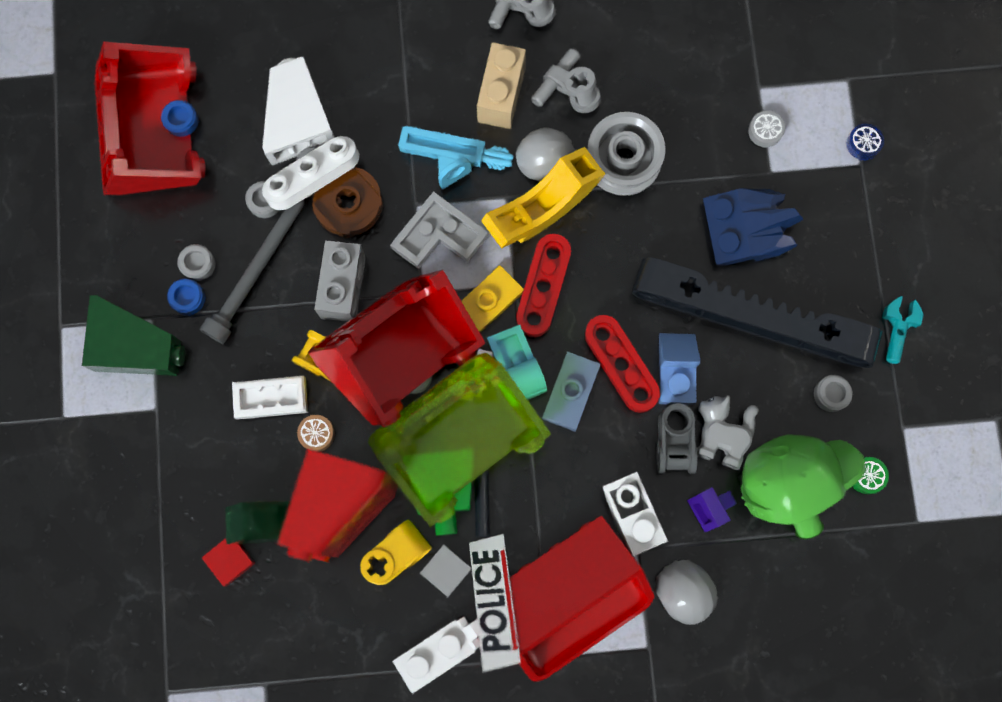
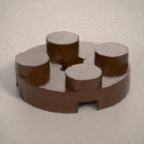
(351, 220)

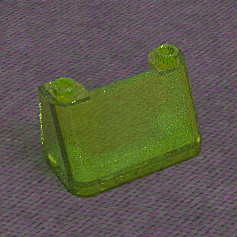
(457, 435)

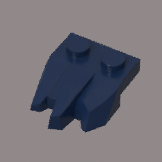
(749, 225)

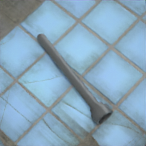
(219, 324)

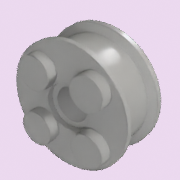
(630, 132)

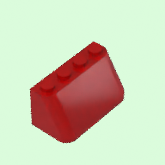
(575, 598)

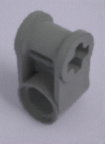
(676, 442)

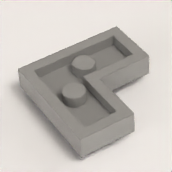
(435, 224)

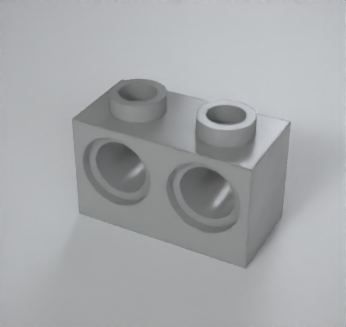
(340, 281)

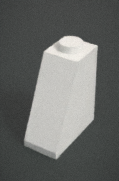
(293, 112)

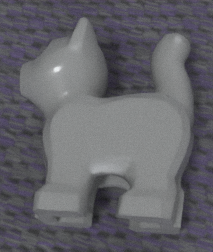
(721, 435)

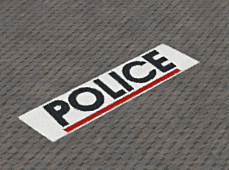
(494, 603)

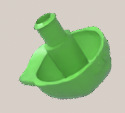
(798, 479)

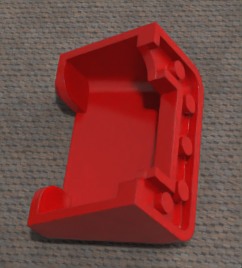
(131, 93)
(398, 345)
(333, 505)

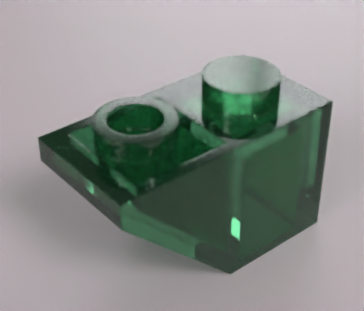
(255, 521)

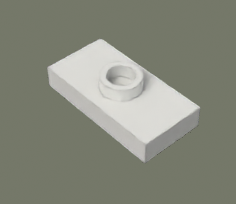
(269, 397)

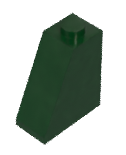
(127, 344)

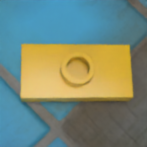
(491, 298)

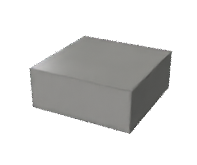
(446, 570)

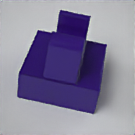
(711, 508)

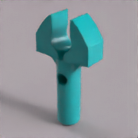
(900, 327)

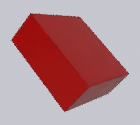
(228, 561)

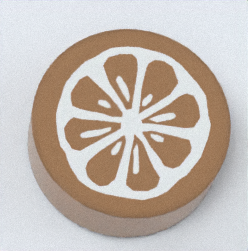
(316, 433)

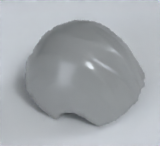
(541, 152)
(686, 591)

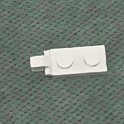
(438, 653)

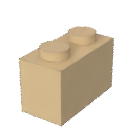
(501, 85)

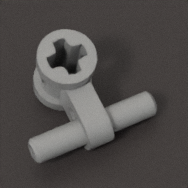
(536, 11)
(578, 84)

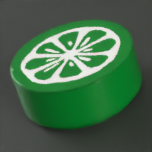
(874, 478)

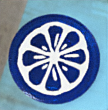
(865, 141)

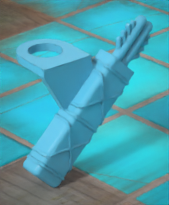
(453, 153)

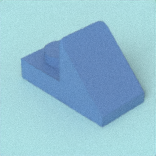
(677, 368)

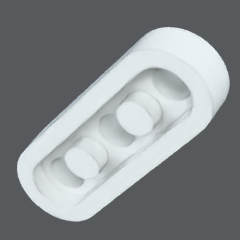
(310, 173)

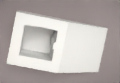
(633, 514)

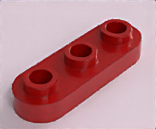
(543, 270)
(619, 347)

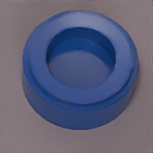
(179, 118)
(186, 296)

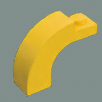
(546, 202)

